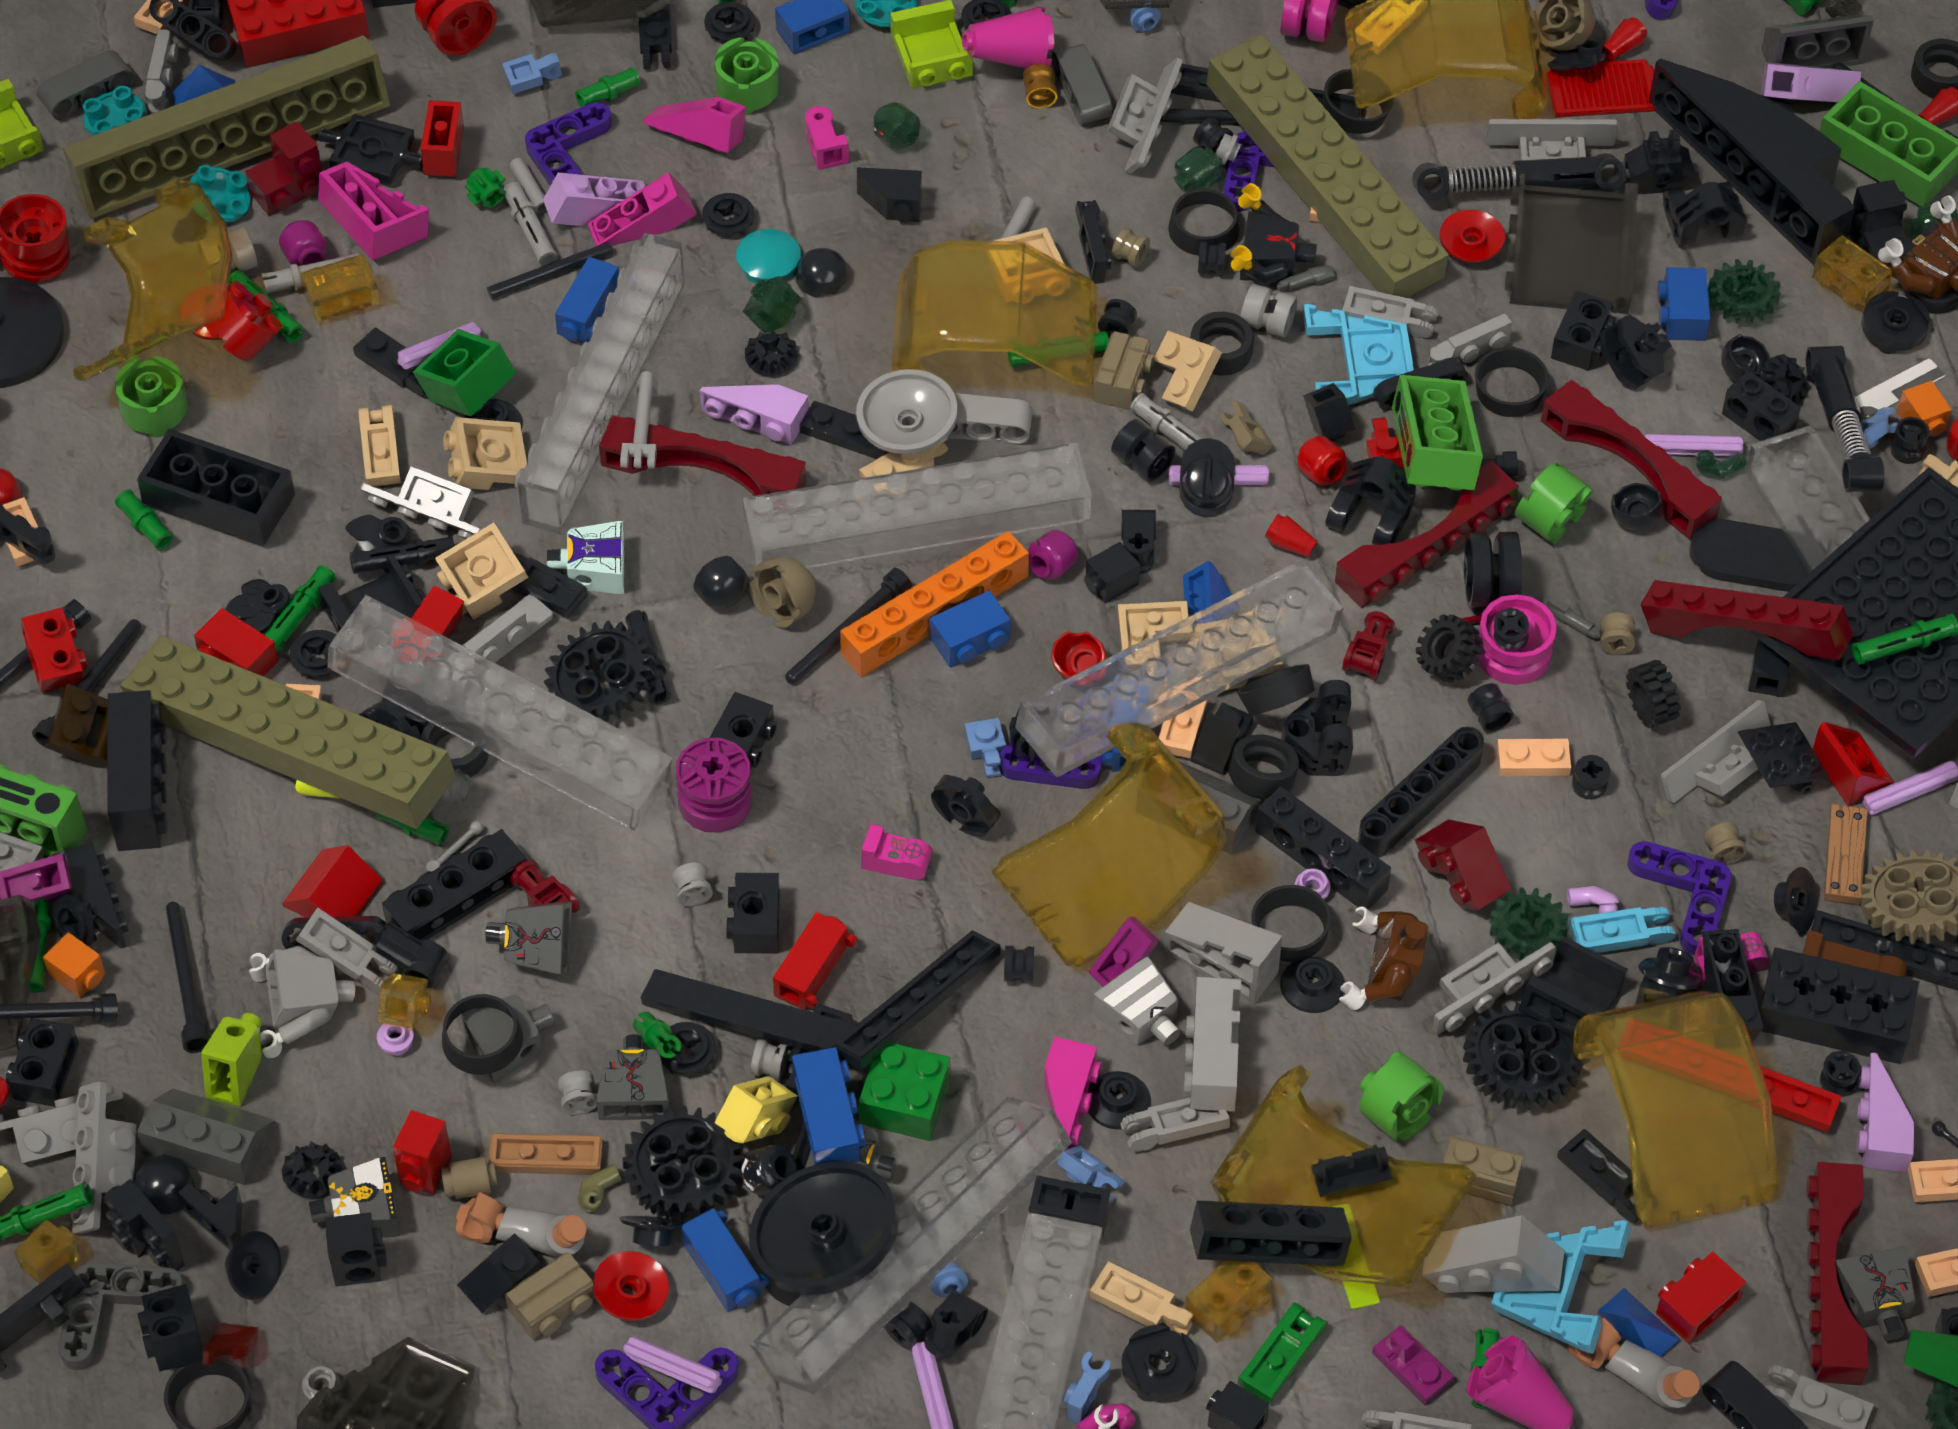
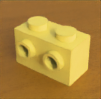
(756, 1110)

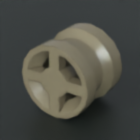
(1130, 247)
(1617, 633)
(1725, 843)

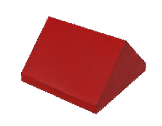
(1849, 763)
(335, 883)

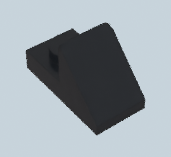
(1220, 736)
(218, 1218)
(497, 1273)

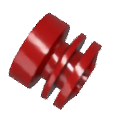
(34, 238)

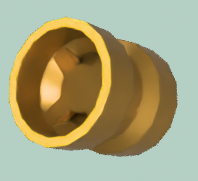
(1040, 86)

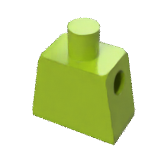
(232, 1058)

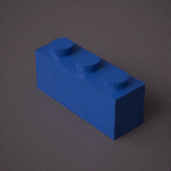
(827, 1106)

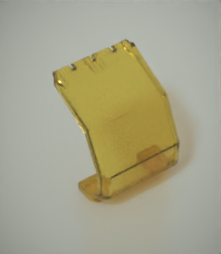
(1415, 41)
(174, 270)
(996, 301)
(1121, 855)
(1689, 1104)
(1389, 1220)

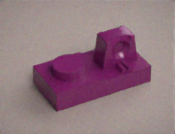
(1413, 1365)

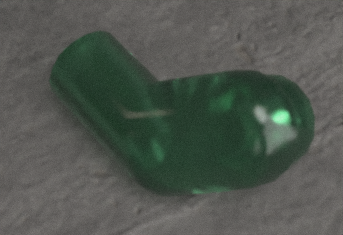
(1719, 468)

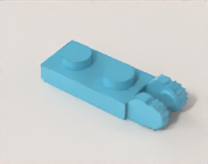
(1622, 929)

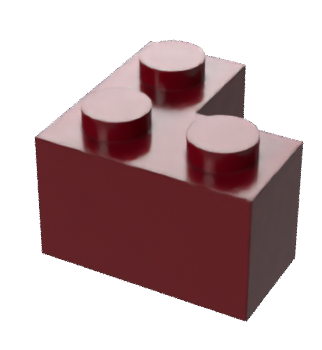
(289, 173)
(1468, 861)

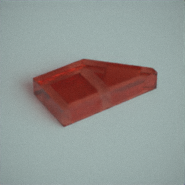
(231, 1340)

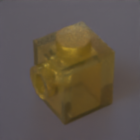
(403, 1000)
(46, 1251)

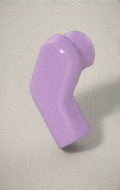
(1593, 895)

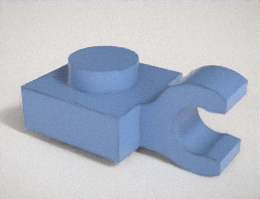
(528, 73)
(1878, 426)
(986, 742)
(1087, 1169)
(1082, 1395)

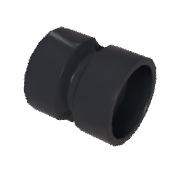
(1143, 450)

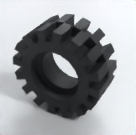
(1436, 641)
(1653, 693)

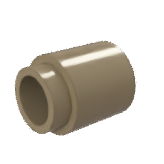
(468, 1178)

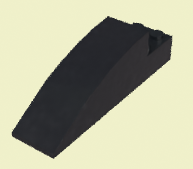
(1763, 152)

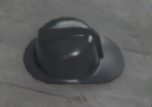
(1207, 477)

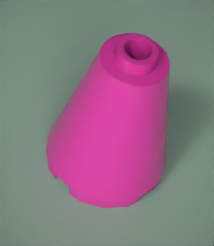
(1012, 39)
(1519, 1387)

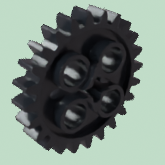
(623, 660)
(1498, 1062)
(691, 1190)

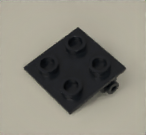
(1784, 756)

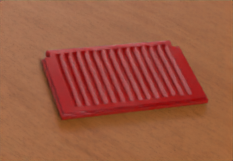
(1602, 89)

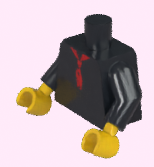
(1269, 242)

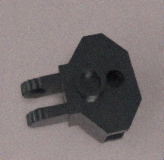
(1660, 162)
(1634, 350)

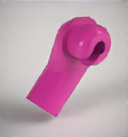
(1125, 1421)

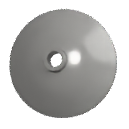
(907, 399)

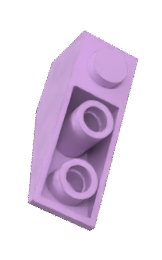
(1807, 82)
(581, 198)
(759, 408)
(1887, 1125)

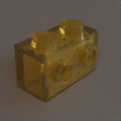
(1851, 273)
(340, 287)
(1228, 1298)

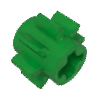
(485, 187)

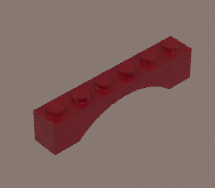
(1582, 418)
(751, 468)
(1376, 569)
(1806, 625)
(1840, 1341)

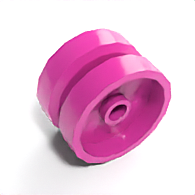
(1317, 14)
(1531, 660)

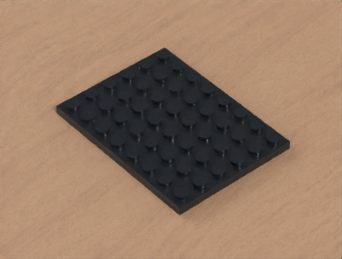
(1886, 578)

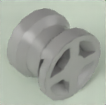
(691, 884)
(769, 1060)
(577, 1092)

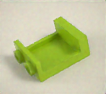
(930, 44)
(17, 134)

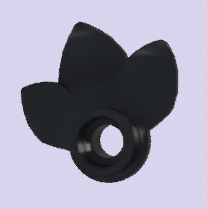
(1583, 57)
(372, 532)
(259, 603)

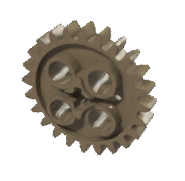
(1913, 896)

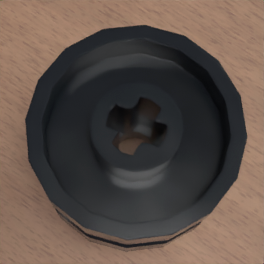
(1491, 569)

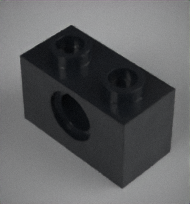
(749, 718)
(760, 931)

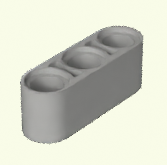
(992, 419)

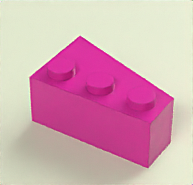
(369, 212)

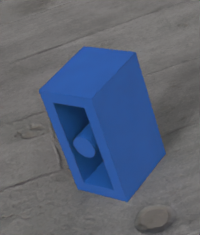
(811, 22)
(1684, 304)
(969, 629)

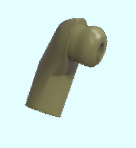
(593, 1188)

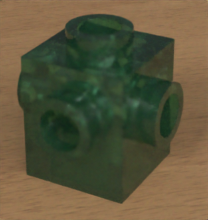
(771, 304)

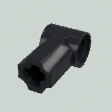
(415, 957)

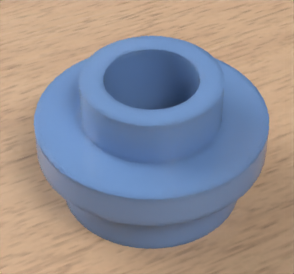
(1144, 18)
(949, 1279)

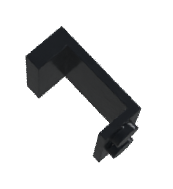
(392, 590)
(1573, 987)

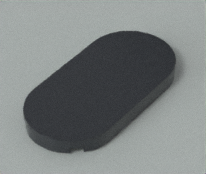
(1746, 554)

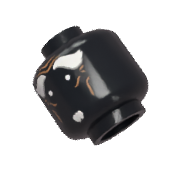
(766, 1168)

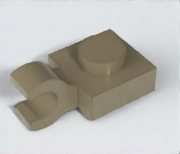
(1248, 432)

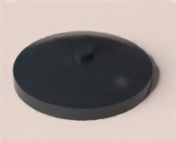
(28, 330)
(824, 1228)

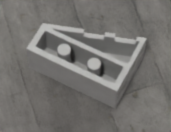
(1225, 948)
(1214, 1044)
(1495, 1258)

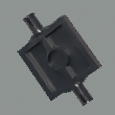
(372, 147)

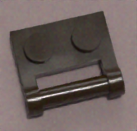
(73, 726)

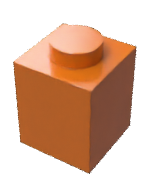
(1926, 404)
(74, 965)

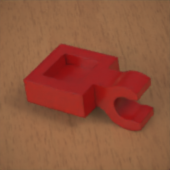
(1382, 444)

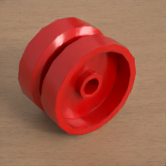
(456, 24)

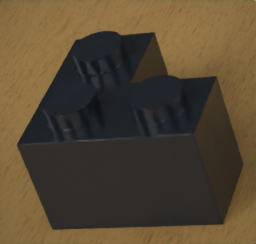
(1878, 217)

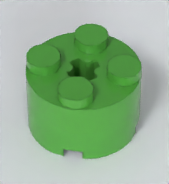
(747, 73)
(151, 395)
(1553, 502)
(1399, 1096)

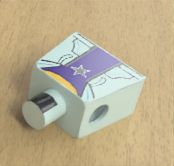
(593, 557)

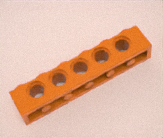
(906, 618)

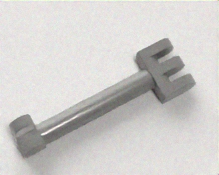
(646, 388)

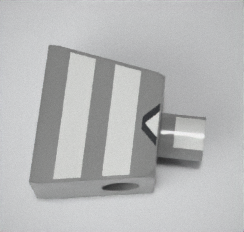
(1139, 1004)

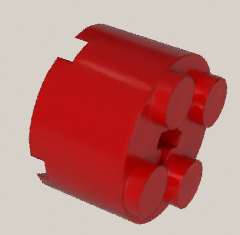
(246, 322)

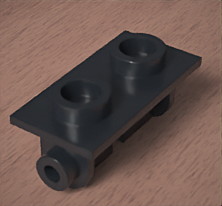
(1351, 1172)

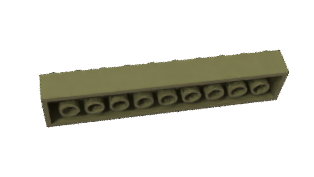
(174, 142)
(1326, 169)
(293, 732)

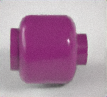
(302, 243)
(1052, 555)

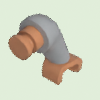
(537, 1229)
(1641, 1368)

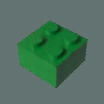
(464, 372)
(905, 1091)

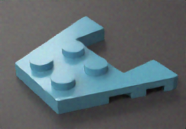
(1371, 348)
(1548, 1309)

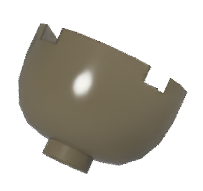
(1564, 23)
(783, 590)

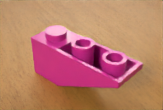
(706, 121)
(650, 210)
(1066, 1082)

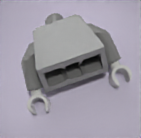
(300, 993)

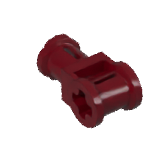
(1368, 648)
(539, 888)

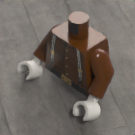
(1929, 260)
(1395, 958)

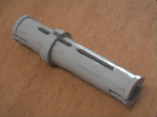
(524, 214)
(291, 276)
(1163, 421)

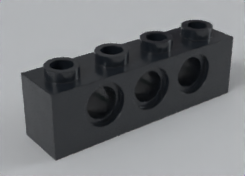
(1322, 846)
(448, 904)
(1270, 1233)

